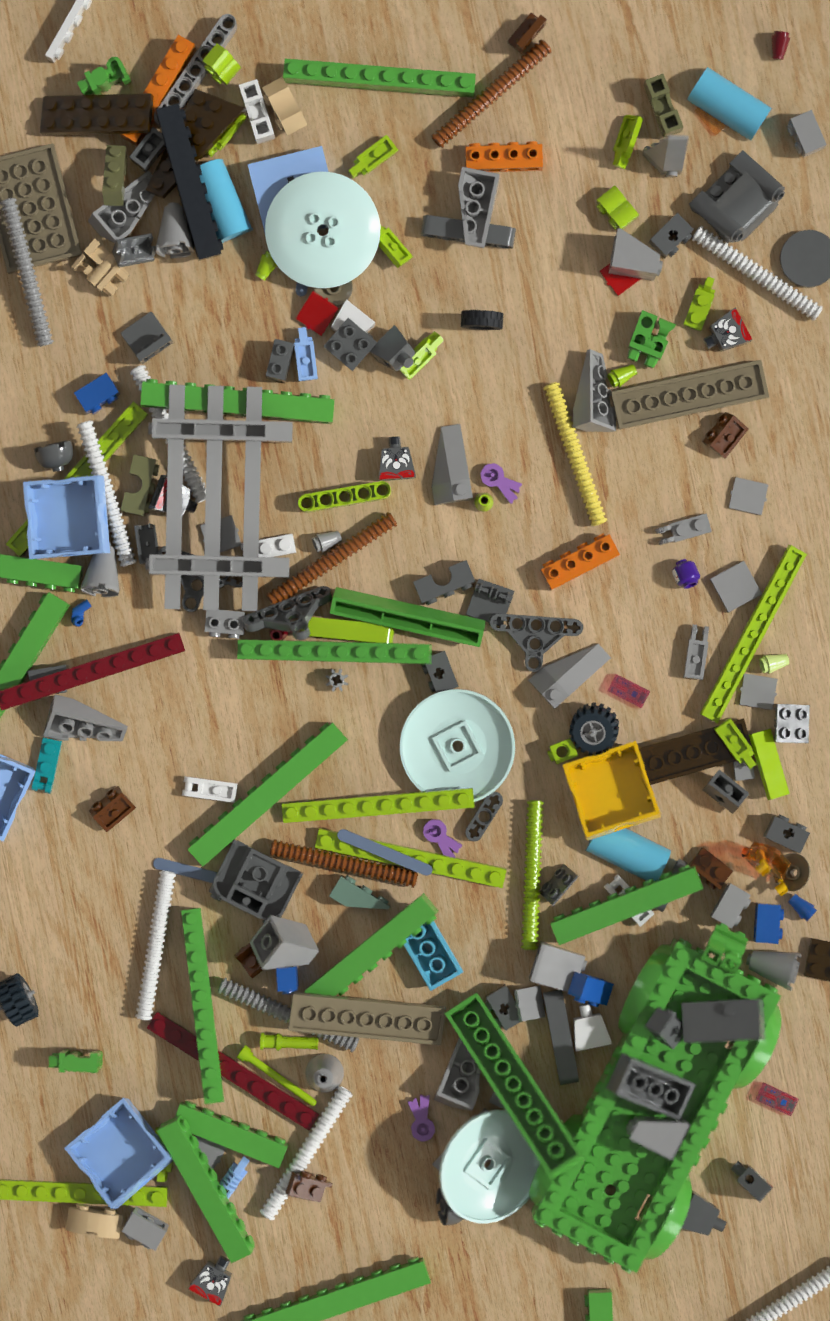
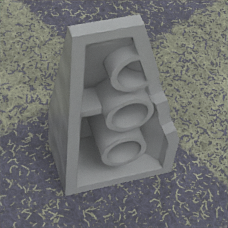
(667, 155)
(477, 201)
(119, 221)
(592, 404)
(451, 472)
(564, 676)
(74, 719)
(460, 1081)

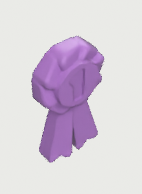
(493, 475)
(435, 831)
(422, 1128)

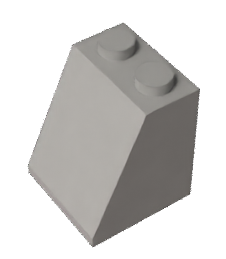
(633, 258)
(283, 944)
(556, 966)
(658, 1133)

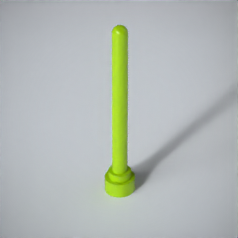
(246, 1055)

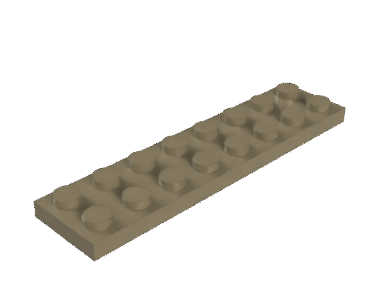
(690, 394)
(366, 1018)

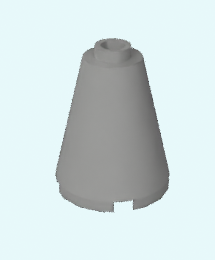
(174, 233)
(102, 575)
(775, 966)
(324, 1065)

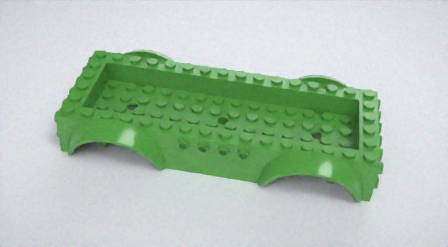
(576, 1199)

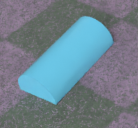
(729, 103)
(224, 201)
(631, 853)
(432, 956)

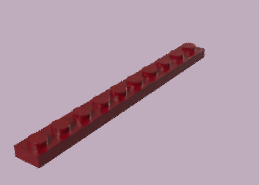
(91, 671)
(236, 1073)

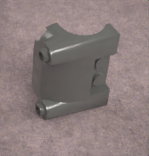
(739, 199)
(254, 882)

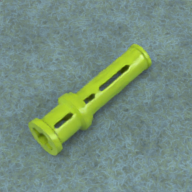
(278, 1041)

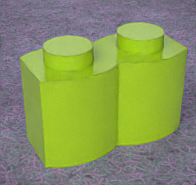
(221, 65)
(616, 208)

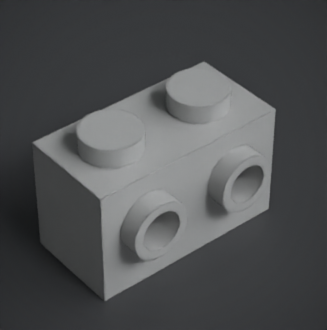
(806, 133)
(224, 622)
(730, 905)
(145, 1228)

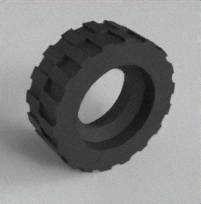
(481, 320)

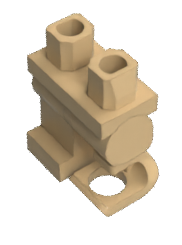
(105, 271)

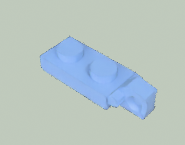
(305, 356)

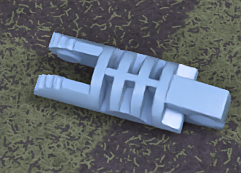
(234, 1176)

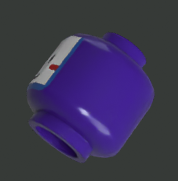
(686, 574)

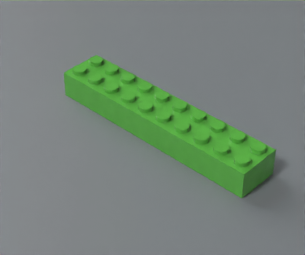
(514, 1086)

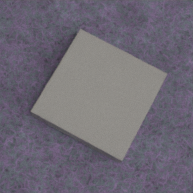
(735, 586)

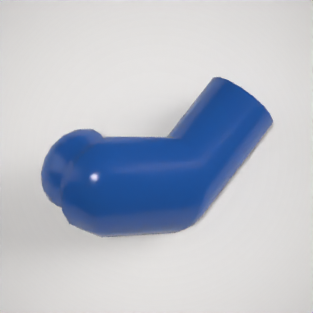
(78, 613)

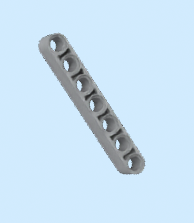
(196, 62)

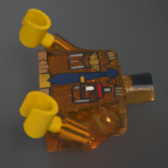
(768, 861)

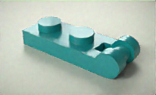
(47, 764)

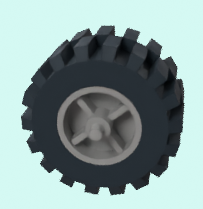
(594, 728)
(17, 1000)

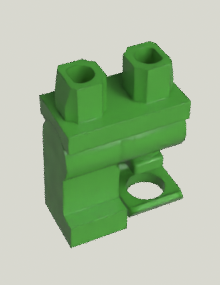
(102, 79)
(647, 344)
(728, 943)
(76, 1061)

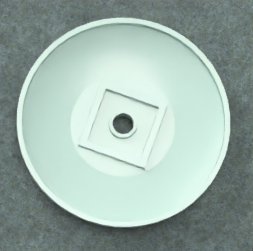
(294, 222)
(453, 717)
(493, 1191)

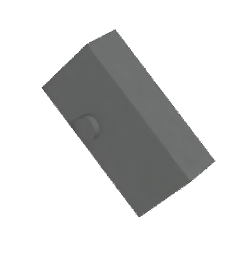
(723, 1021)
(650, 1086)

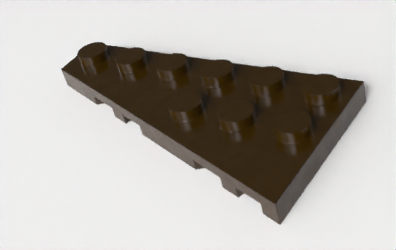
(207, 120)

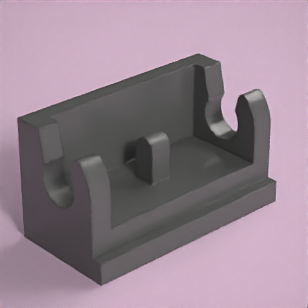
(134, 250)
(146, 541)

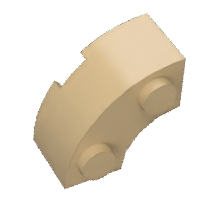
(284, 106)
(103, 1223)

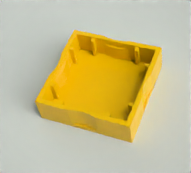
(611, 791)

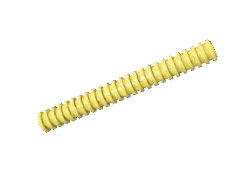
(575, 453)

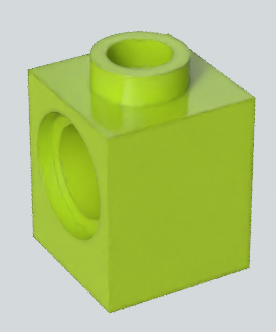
(571, 751)

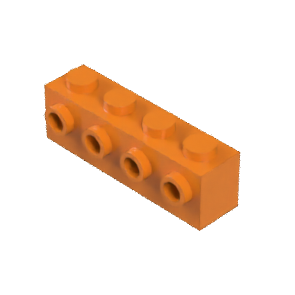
(505, 157)
(579, 562)

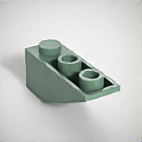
(352, 895)

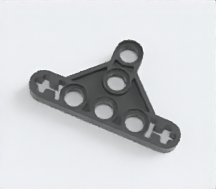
(187, 580)
(282, 617)
(545, 635)

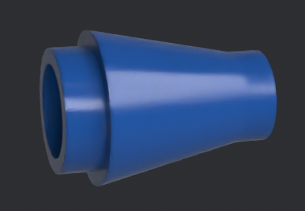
(802, 907)

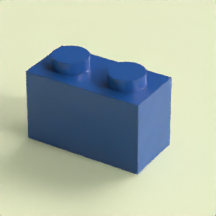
(97, 394)
(767, 923)
(287, 979)
(590, 989)

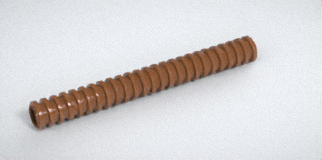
(491, 93)
(332, 558)
(343, 863)

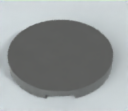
(806, 258)

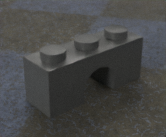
(460, 578)

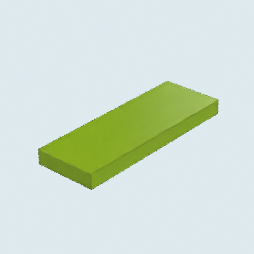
(769, 764)

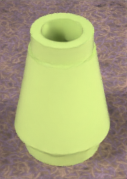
(771, 663)

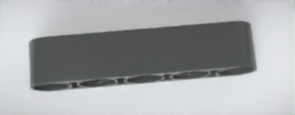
(452, 230)
(561, 1037)

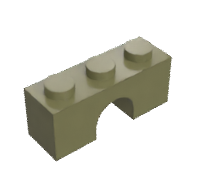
(660, 101)
(114, 173)
(137, 502)

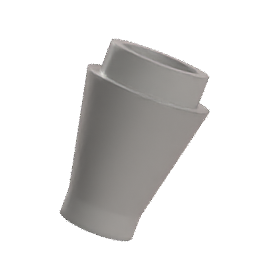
(326, 540)

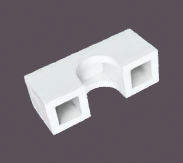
(257, 111)

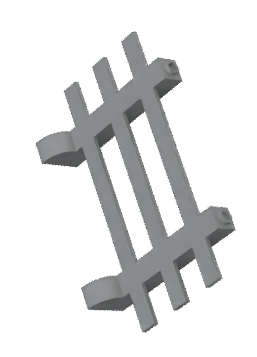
(214, 431)

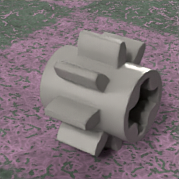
(332, 682)

